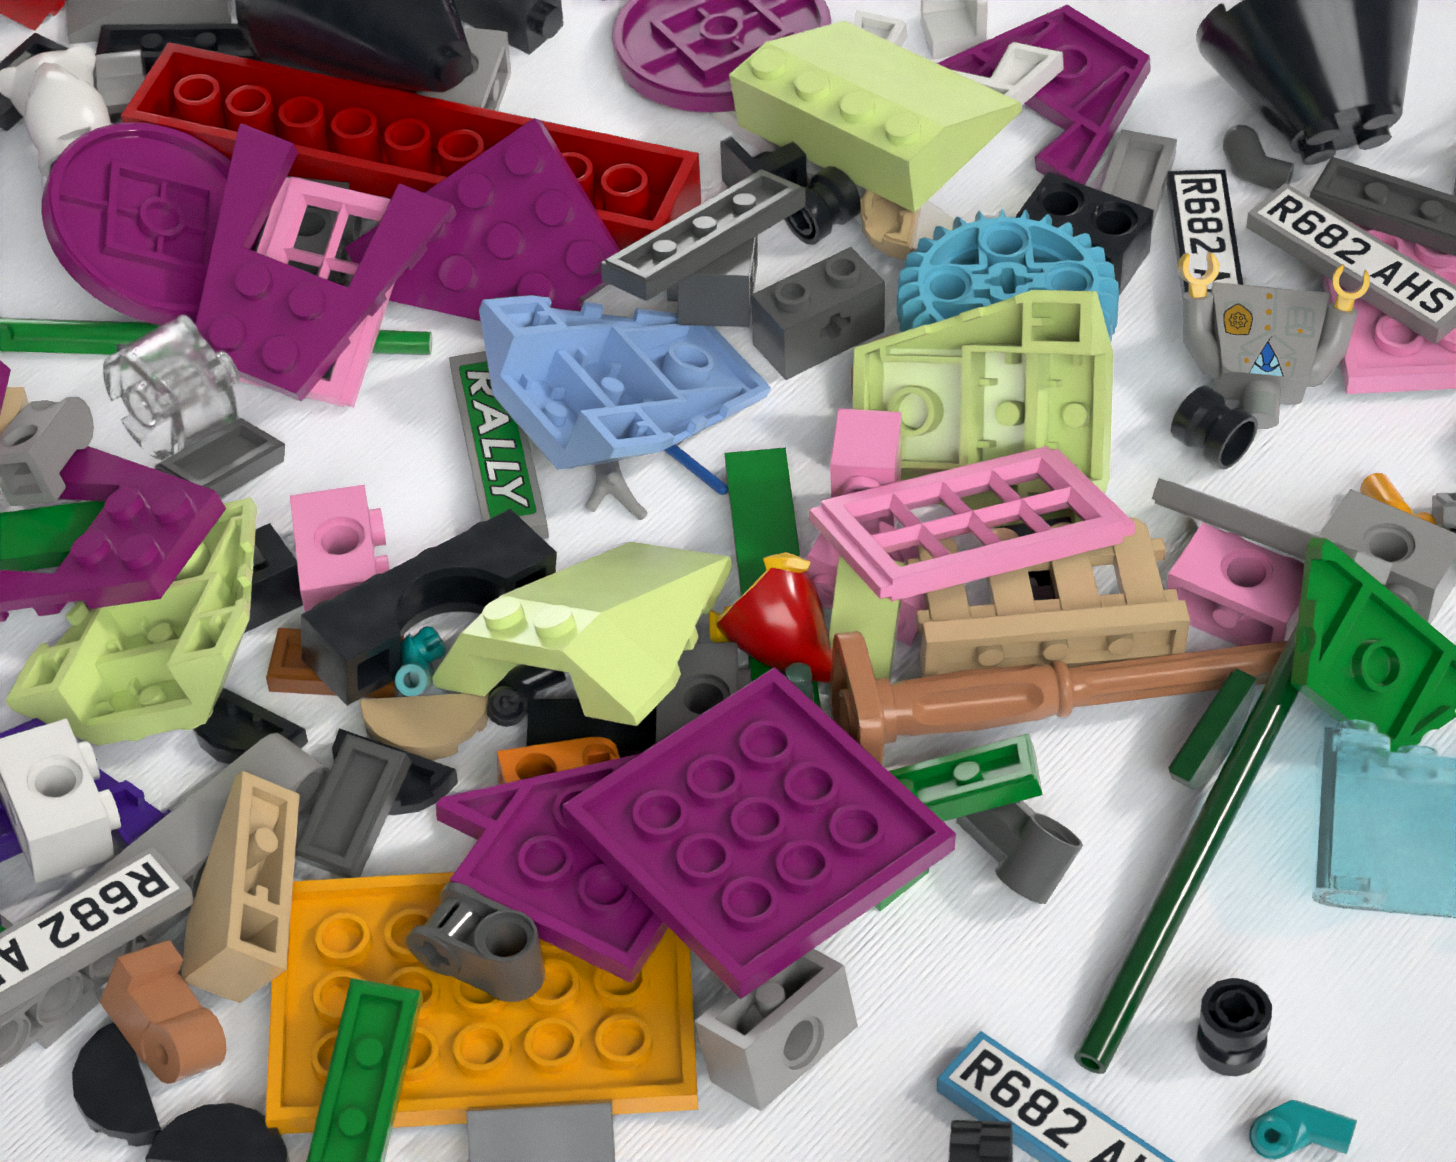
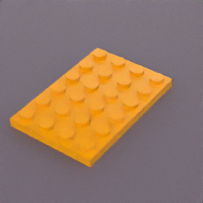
(568, 1042)

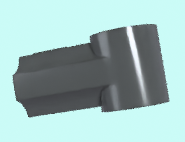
(1027, 845)

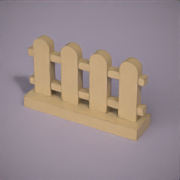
(1072, 628)

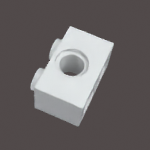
(54, 800)

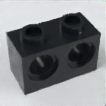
(1111, 222)

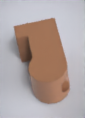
(162, 1014)

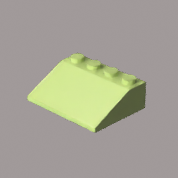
(868, 109)

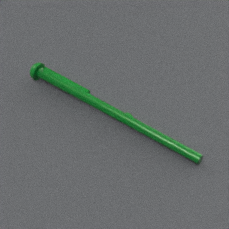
(105, 336)

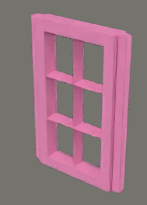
(278, 243)

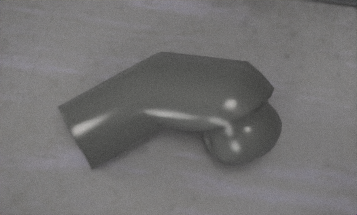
(1249, 160)

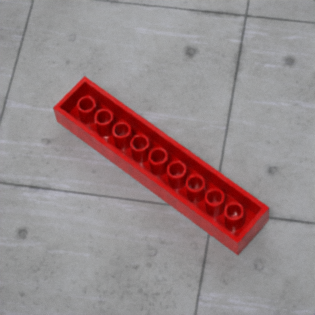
(400, 137)

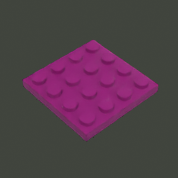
(758, 831)

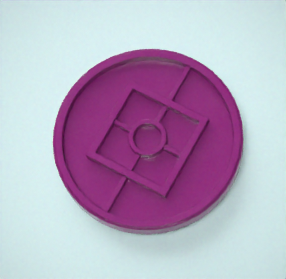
(688, 48)
(137, 217)

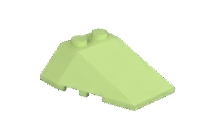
(997, 387)
(605, 621)
(152, 661)

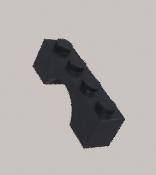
(358, 634)

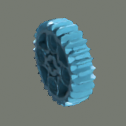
(995, 262)

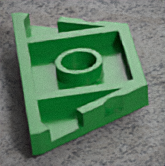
(1369, 652)

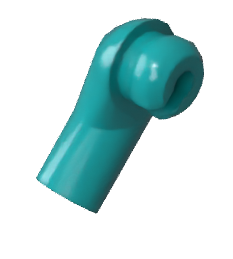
(416, 661)
(1297, 1126)

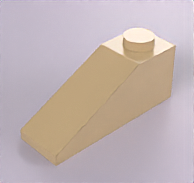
(245, 893)

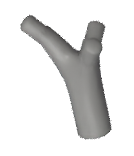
(611, 481)

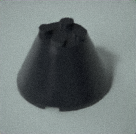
(1316, 68)

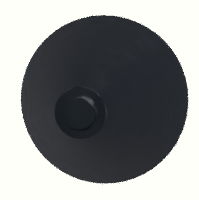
(364, 41)

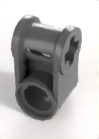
(471, 940)

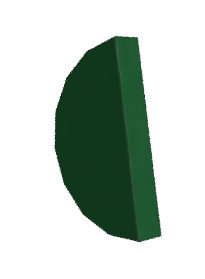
(1214, 732)

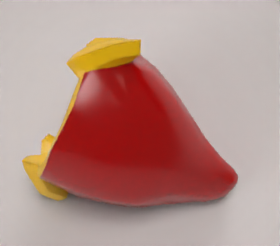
(778, 619)

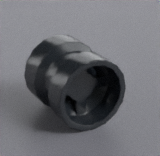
(828, 201)
(1214, 427)
(1233, 1027)

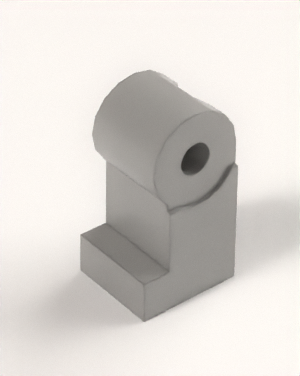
(119, 79)
(39, 447)

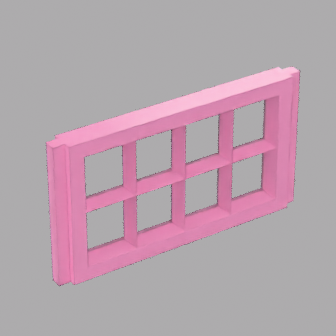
(839, 519)

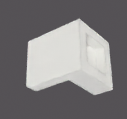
(953, 25)

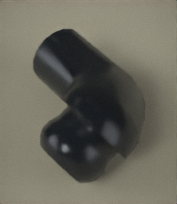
(510, 696)

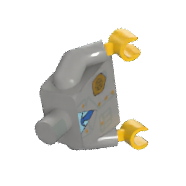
(1265, 340)

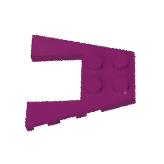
(281, 320)
(130, 548)

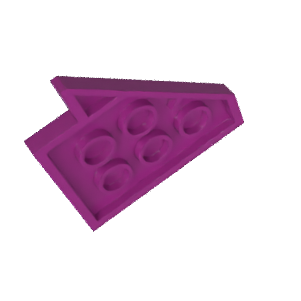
(547, 872)

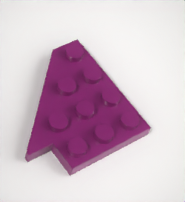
(515, 233)

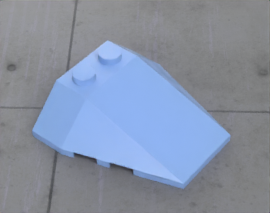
(610, 384)

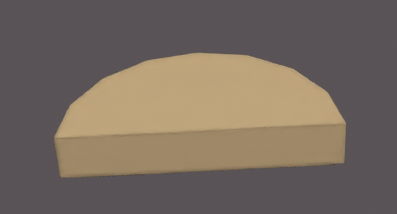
(888, 225)
(425, 724)

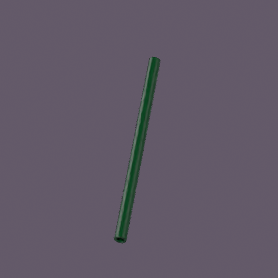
(1189, 868)

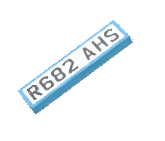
(1044, 1115)

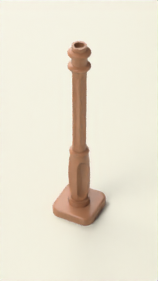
(1005, 696)

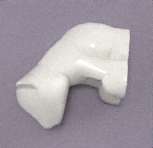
(56, 100)

